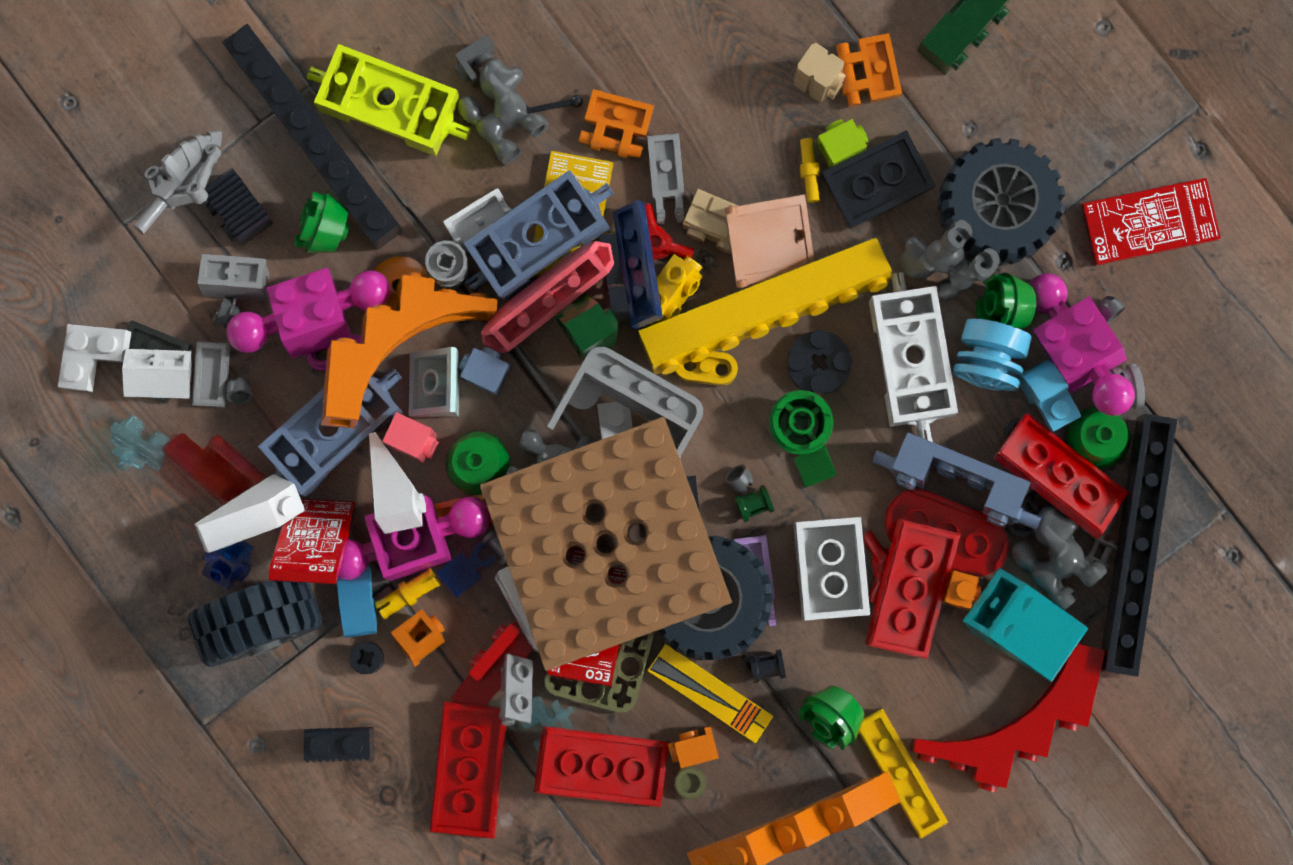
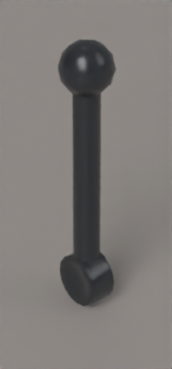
(576, 101)

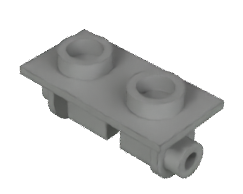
(517, 688)

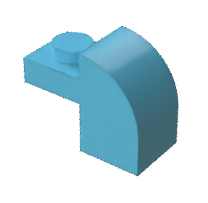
(1048, 390)

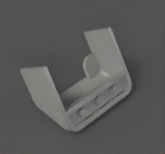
(634, 388)

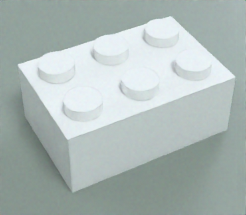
(831, 569)

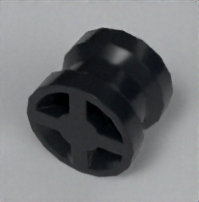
(373, 659)

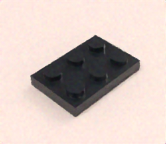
(878, 180)

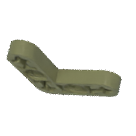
(604, 699)

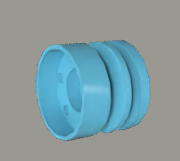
(990, 361)

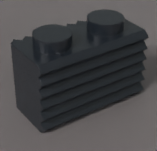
(237, 207)
(338, 744)

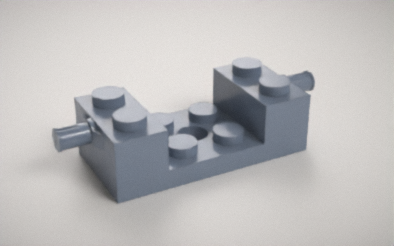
(563, 211)
(307, 456)
(918, 457)

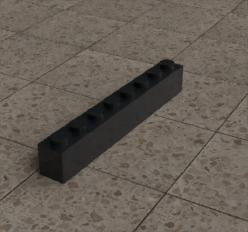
(312, 136)
(1138, 544)

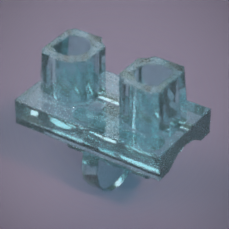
(135, 450)
(541, 714)

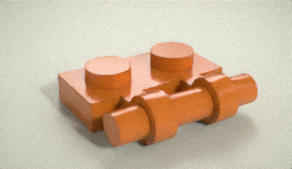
(878, 67)
(620, 115)

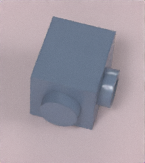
(484, 370)

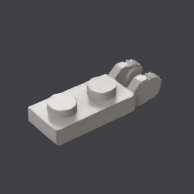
(666, 174)

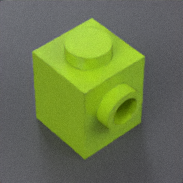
(841, 141)

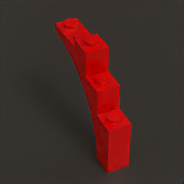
(992, 755)

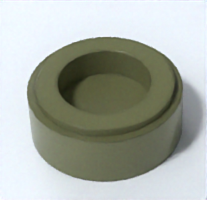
(690, 782)

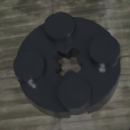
(800, 362)

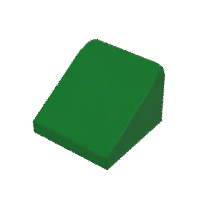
(815, 467)

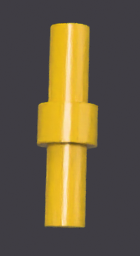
(809, 170)

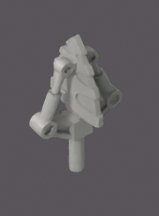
(188, 174)

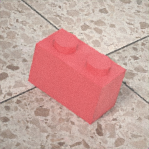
(411, 438)

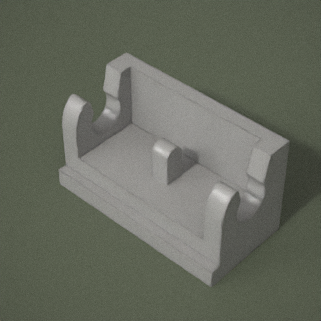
(233, 277)

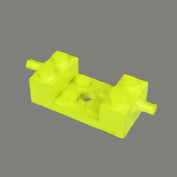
(418, 114)

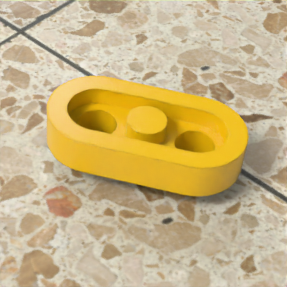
(705, 370)

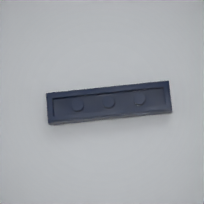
(637, 264)

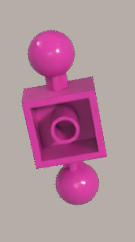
(308, 312)
(1081, 345)
(418, 547)

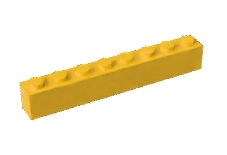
(765, 306)

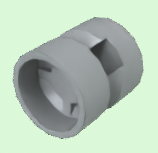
(447, 265)

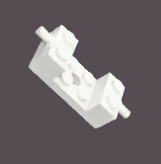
(914, 391)

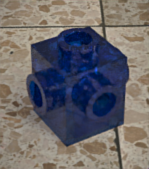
(228, 564)

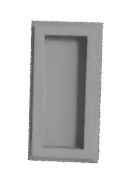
(211, 374)

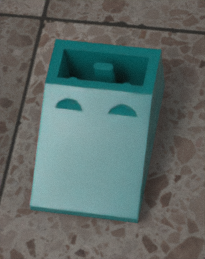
(1024, 625)

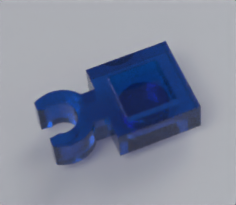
(462, 572)

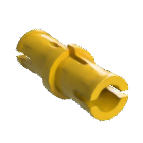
(407, 593)

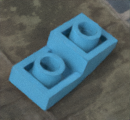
(357, 605)

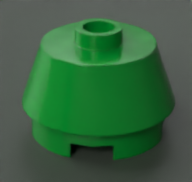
(322, 224)
(1007, 301)
(801, 422)
(1099, 437)
(476, 460)
(833, 716)

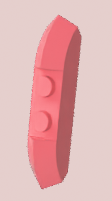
(547, 296)

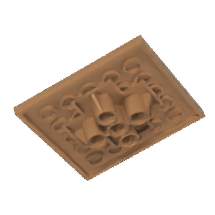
(545, 515)

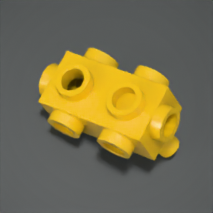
(676, 283)

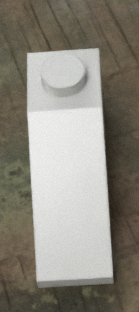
(395, 498)
(250, 514)

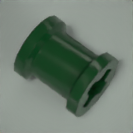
(754, 503)

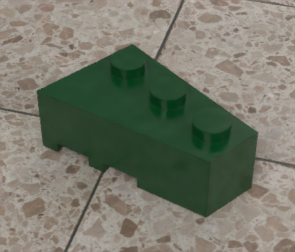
(959, 30)
(588, 325)

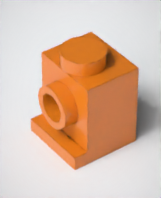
(962, 590)
(411, 630)
(693, 748)

